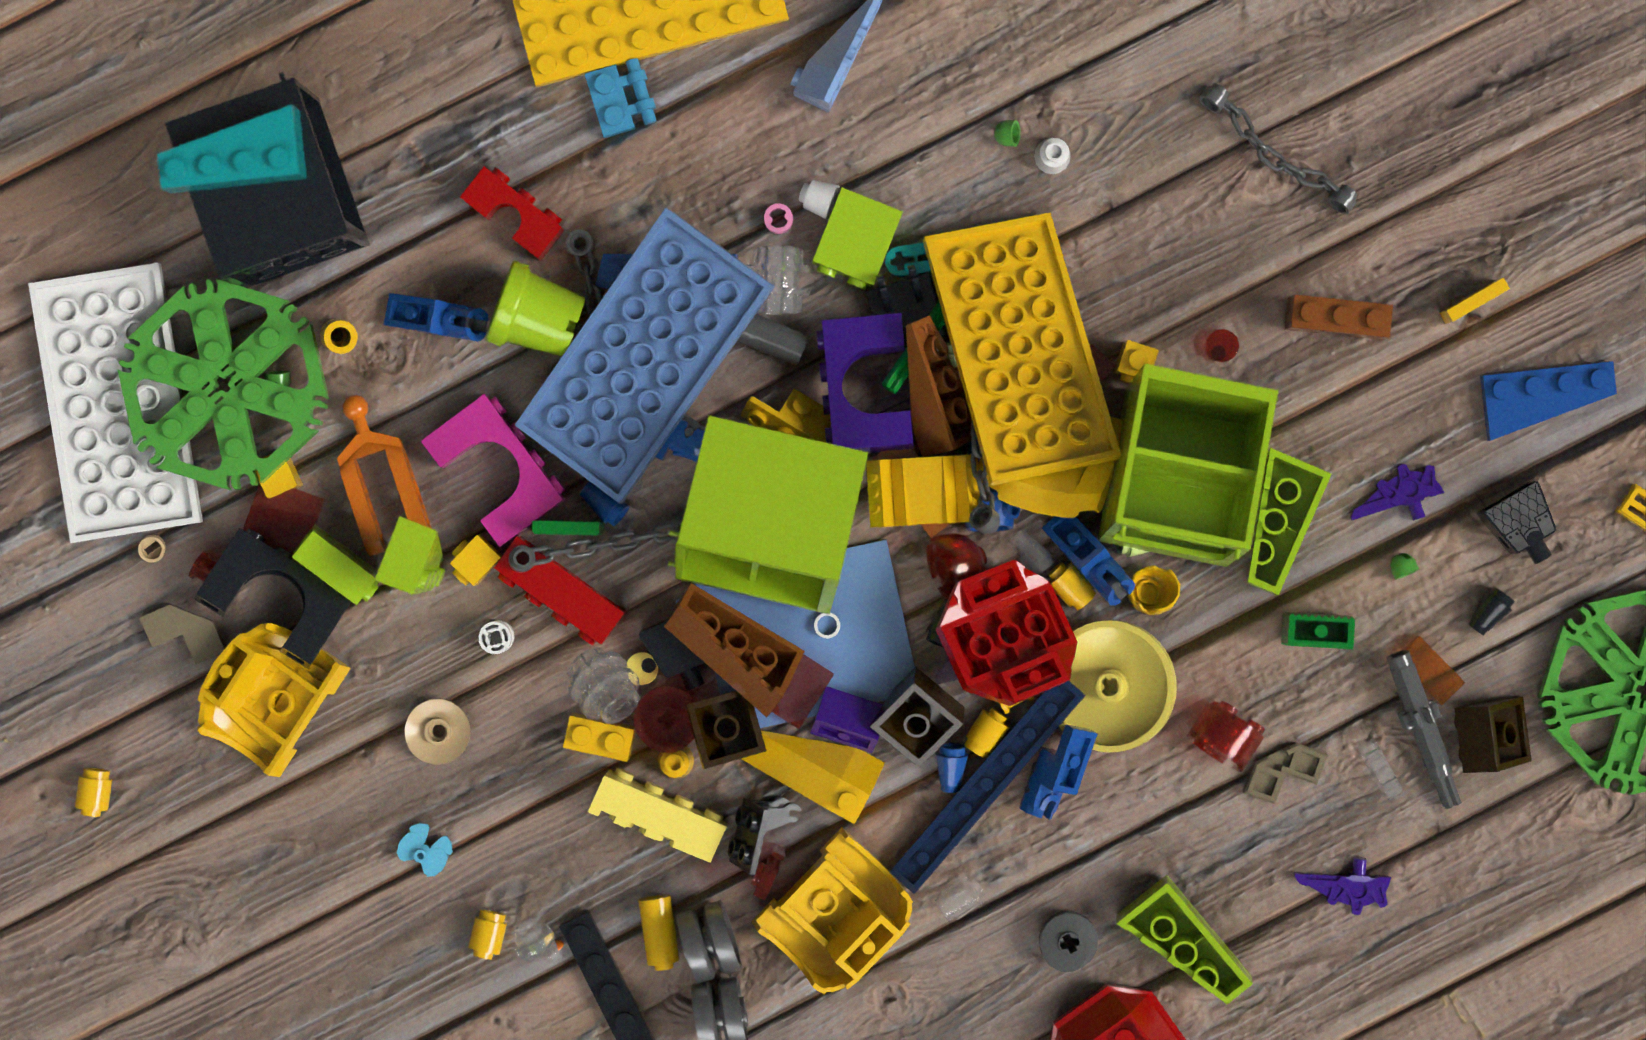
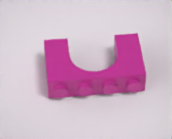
(484, 423)

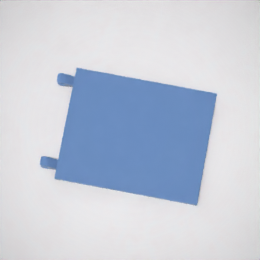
(872, 645)

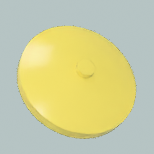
(1125, 684)

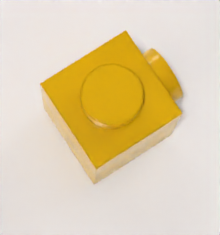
(1132, 358)
(474, 560)

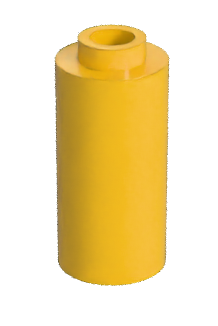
(348, 340)
(659, 931)

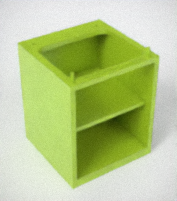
(1189, 466)
(769, 515)

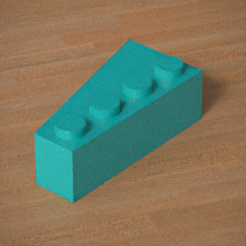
(244, 154)

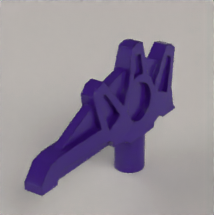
(1405, 489)
(1352, 888)

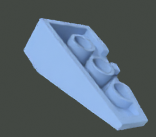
(829, 66)

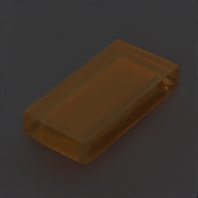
(1433, 671)

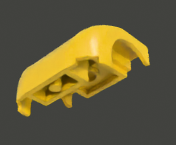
(838, 915)

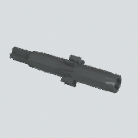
(1421, 717)

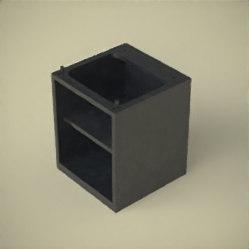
(282, 225)

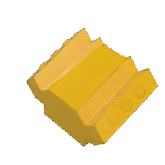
(921, 490)

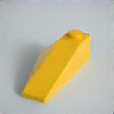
(820, 770)

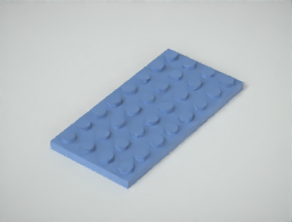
(644, 355)

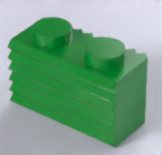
(1318, 630)

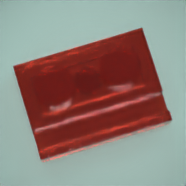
(767, 872)

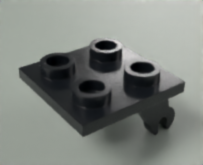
(910, 297)
(752, 822)

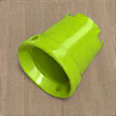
(534, 312)

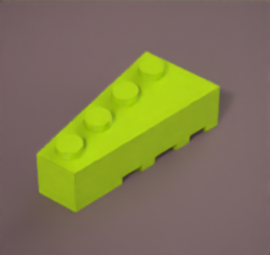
(1285, 512)
(412, 559)
(1179, 933)

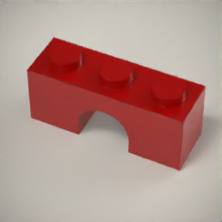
(491, 192)

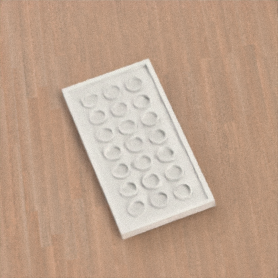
(80, 339)

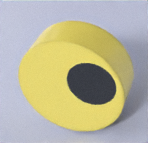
(644, 666)

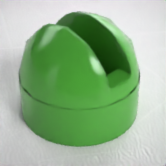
(1008, 133)
(279, 377)
(1403, 565)

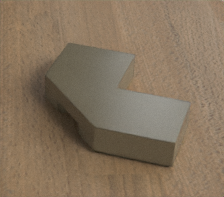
(198, 631)
(1270, 771)

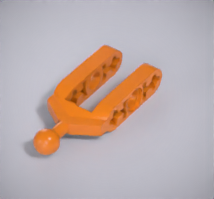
(364, 445)

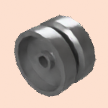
(704, 943)
(725, 1014)

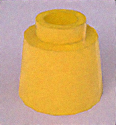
(677, 763)

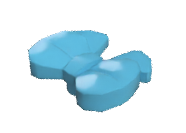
(432, 858)

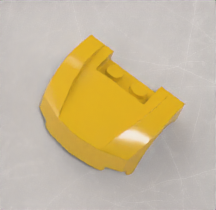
(1062, 492)
(264, 698)

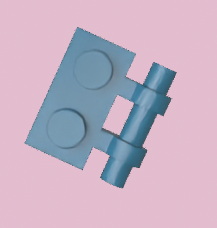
(611, 102)

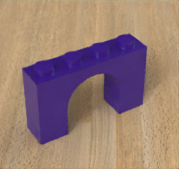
(844, 343)

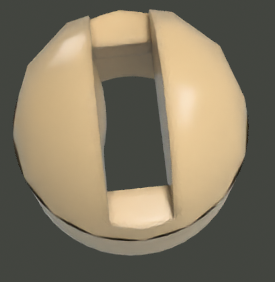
(157, 553)

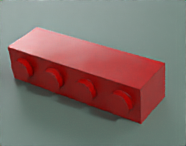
(563, 593)

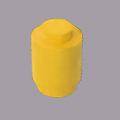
(1071, 585)
(987, 732)
(93, 791)
(487, 934)

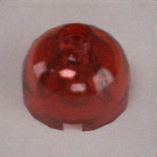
(954, 559)

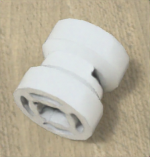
(500, 633)

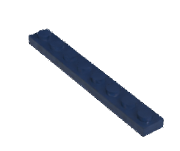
(986, 785)

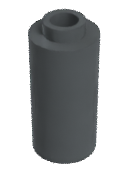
(774, 339)

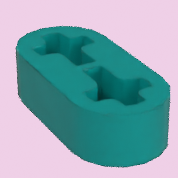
(907, 251)

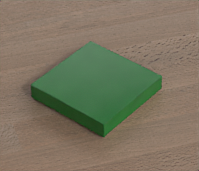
(567, 527)

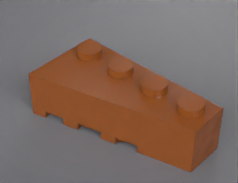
(735, 647)

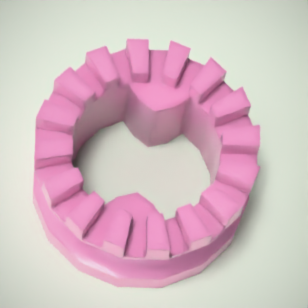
(768, 220)

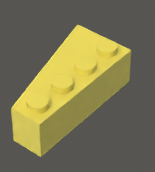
(659, 814)

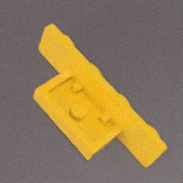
(797, 417)

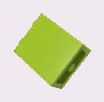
(856, 239)
(336, 565)

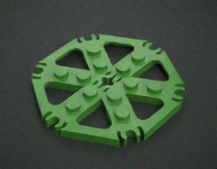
(246, 390)
(1604, 698)

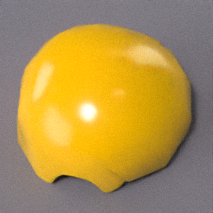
(1154, 590)

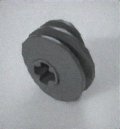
(1058, 954)

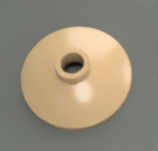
(421, 737)

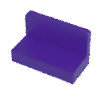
(846, 719)

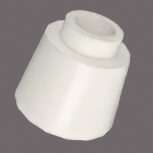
(1052, 155)
(819, 197)

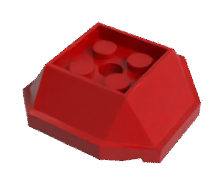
(1030, 615)
(1116, 1014)

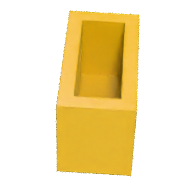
(599, 738)

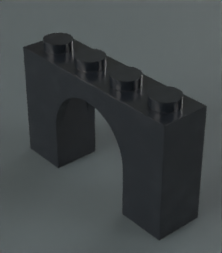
(250, 558)

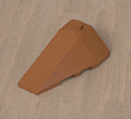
(936, 392)

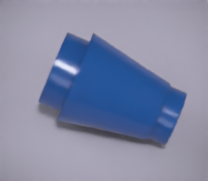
(603, 505)
(951, 766)

